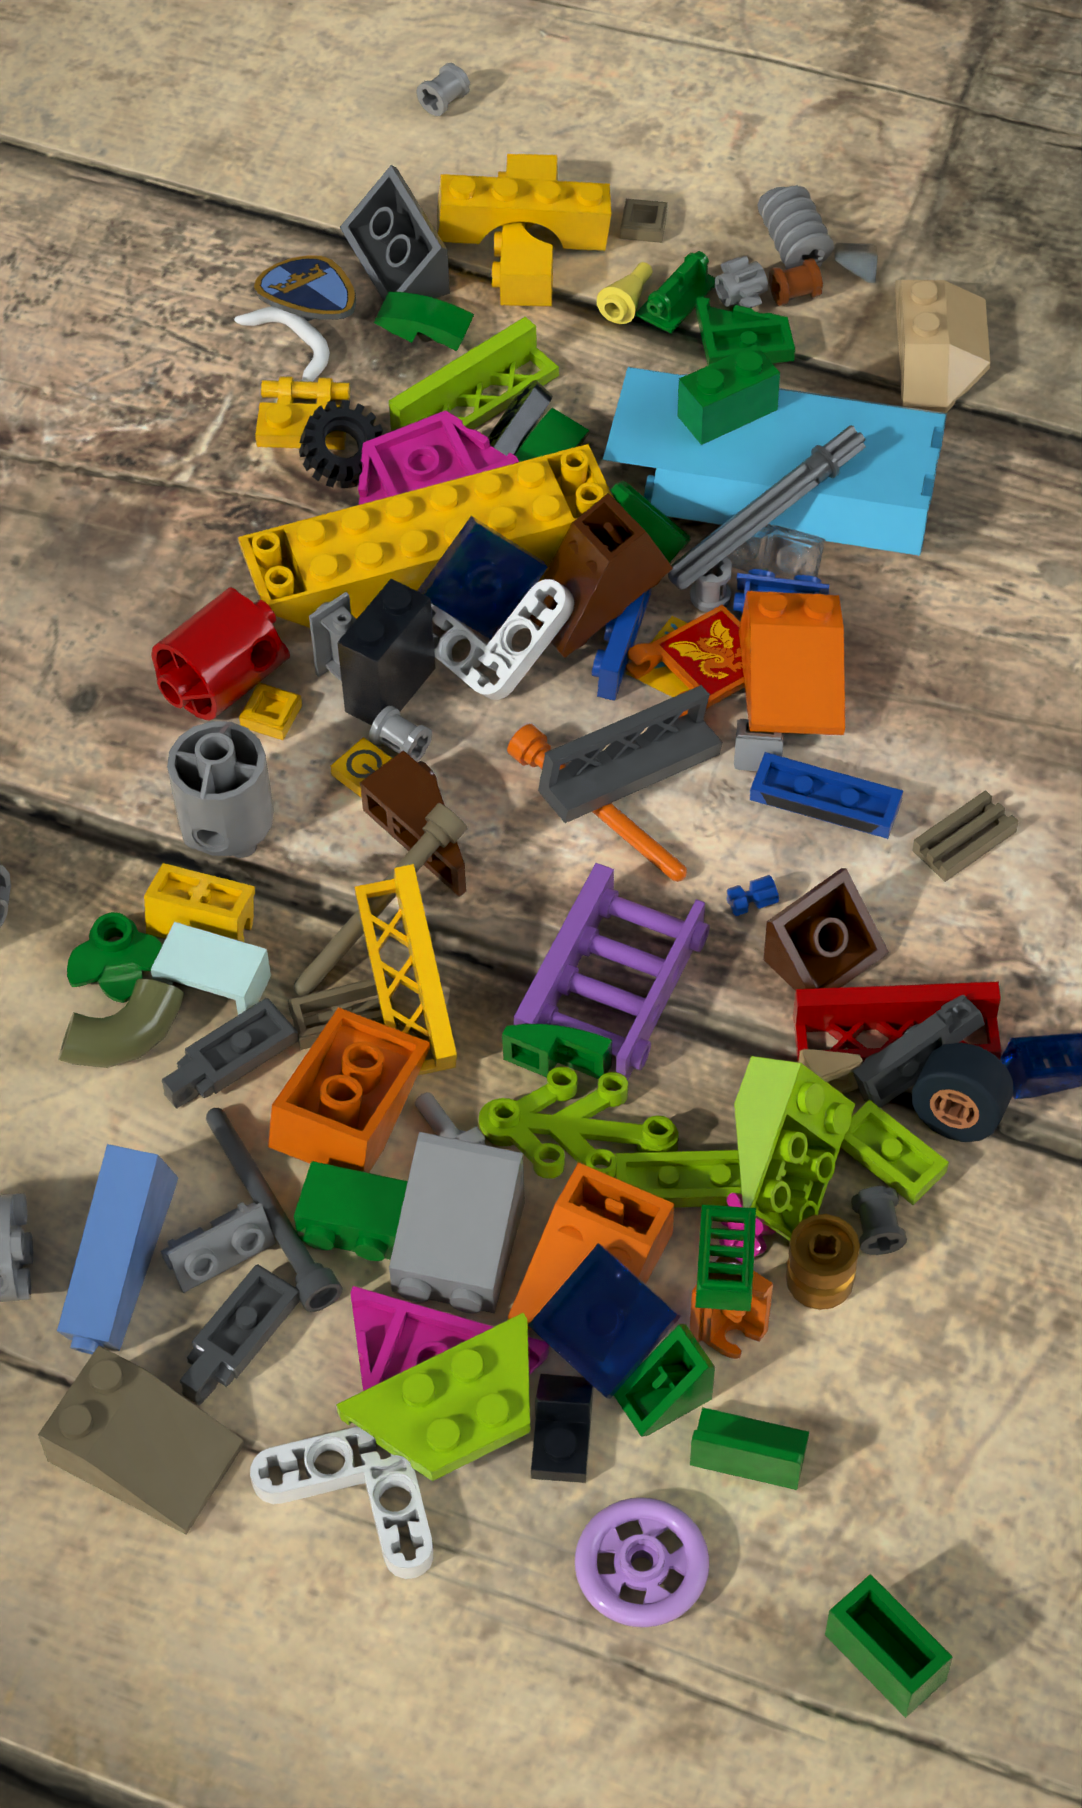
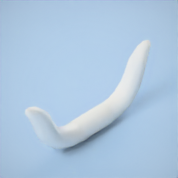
(301, 327)

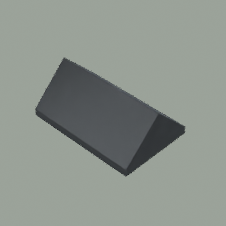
(397, 240)

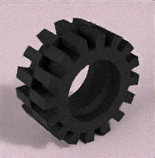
(315, 448)

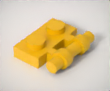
(283, 422)

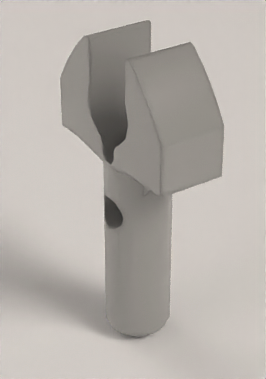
(442, 1123)

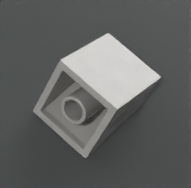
(457, 1223)

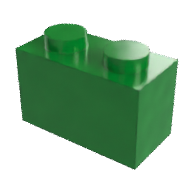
(728, 394)
(349, 1211)
(888, 1645)

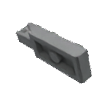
(229, 1053)
(900, 1064)
(237, 1332)

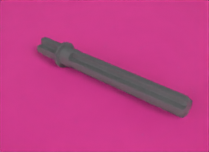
(714, 548)

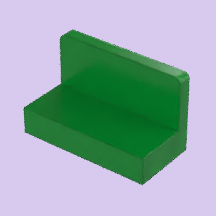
(749, 1448)

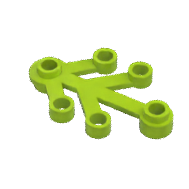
(514, 1122)

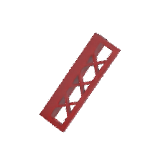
(885, 1011)

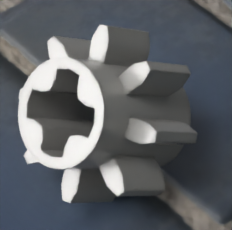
(741, 283)

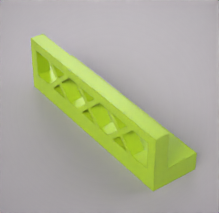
(468, 375)

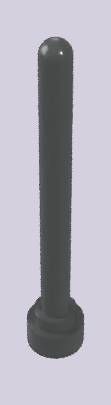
(315, 1284)

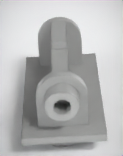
(327, 627)
(229, 1242)

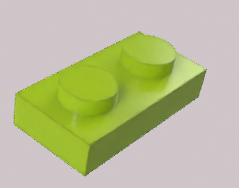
(893, 1152)

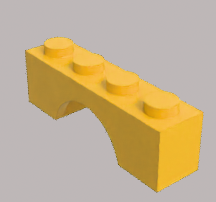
(478, 204)
(525, 262)

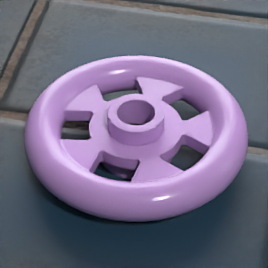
(654, 1518)

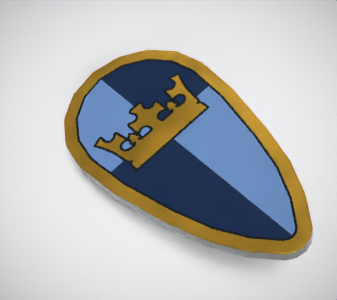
(308, 288)

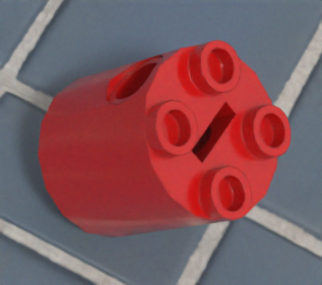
(218, 654)

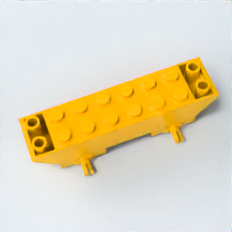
(408, 533)

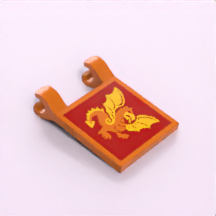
(698, 654)

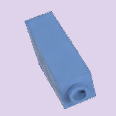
(116, 1247)

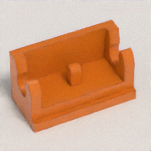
(713, 1324)

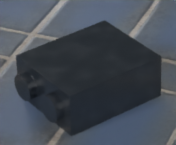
(387, 652)

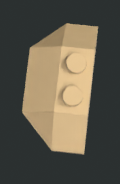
(939, 342)

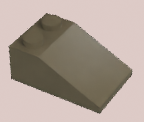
(139, 1440)

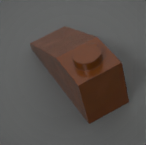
(399, 800)

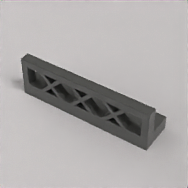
(631, 759)

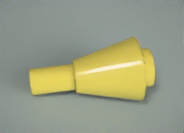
(620, 300)

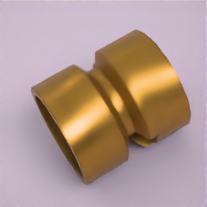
(822, 1261)

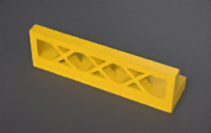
(421, 960)

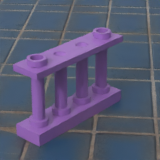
(581, 937)

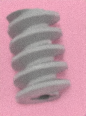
(795, 225)

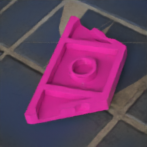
(425, 455)
(402, 1334)

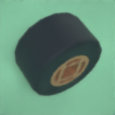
(962, 1092)

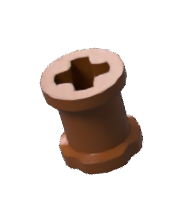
(795, 282)

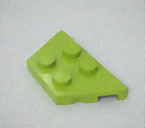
(451, 1403)

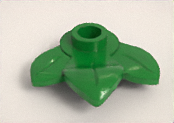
(113, 963)

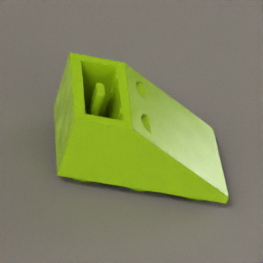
(787, 1140)

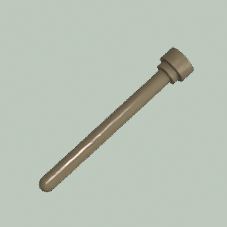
(441, 828)

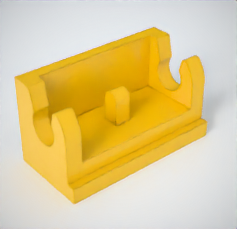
(198, 902)

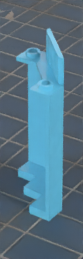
(872, 503)

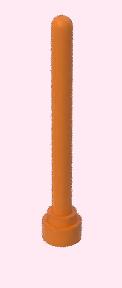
(530, 746)

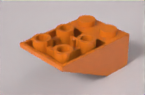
(591, 1212)

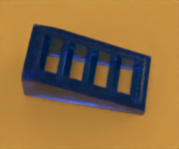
(1026, 1064)

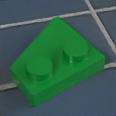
(730, 332)

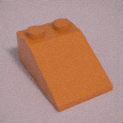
(793, 662)
(347, 1093)

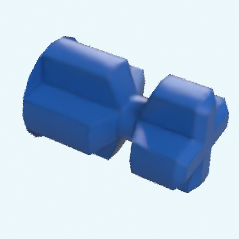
(761, 893)

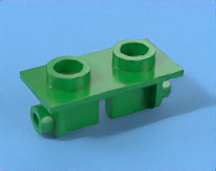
(678, 294)

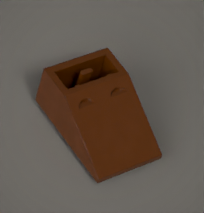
(606, 567)

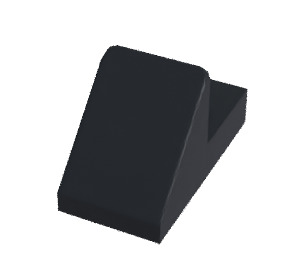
(562, 1428)

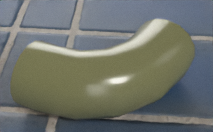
(128, 1032)

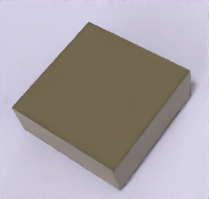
(643, 220)

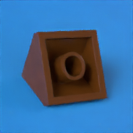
(823, 936)

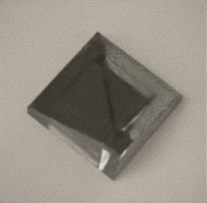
(858, 258)

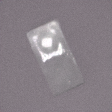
(781, 552)

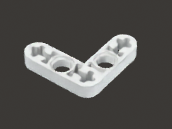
(498, 653)
(375, 1472)

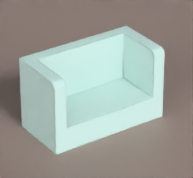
(213, 965)

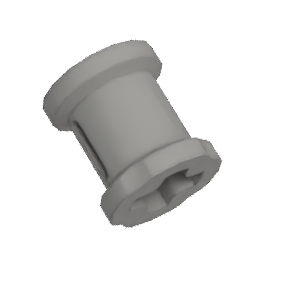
(444, 88)
(712, 587)
(399, 733)

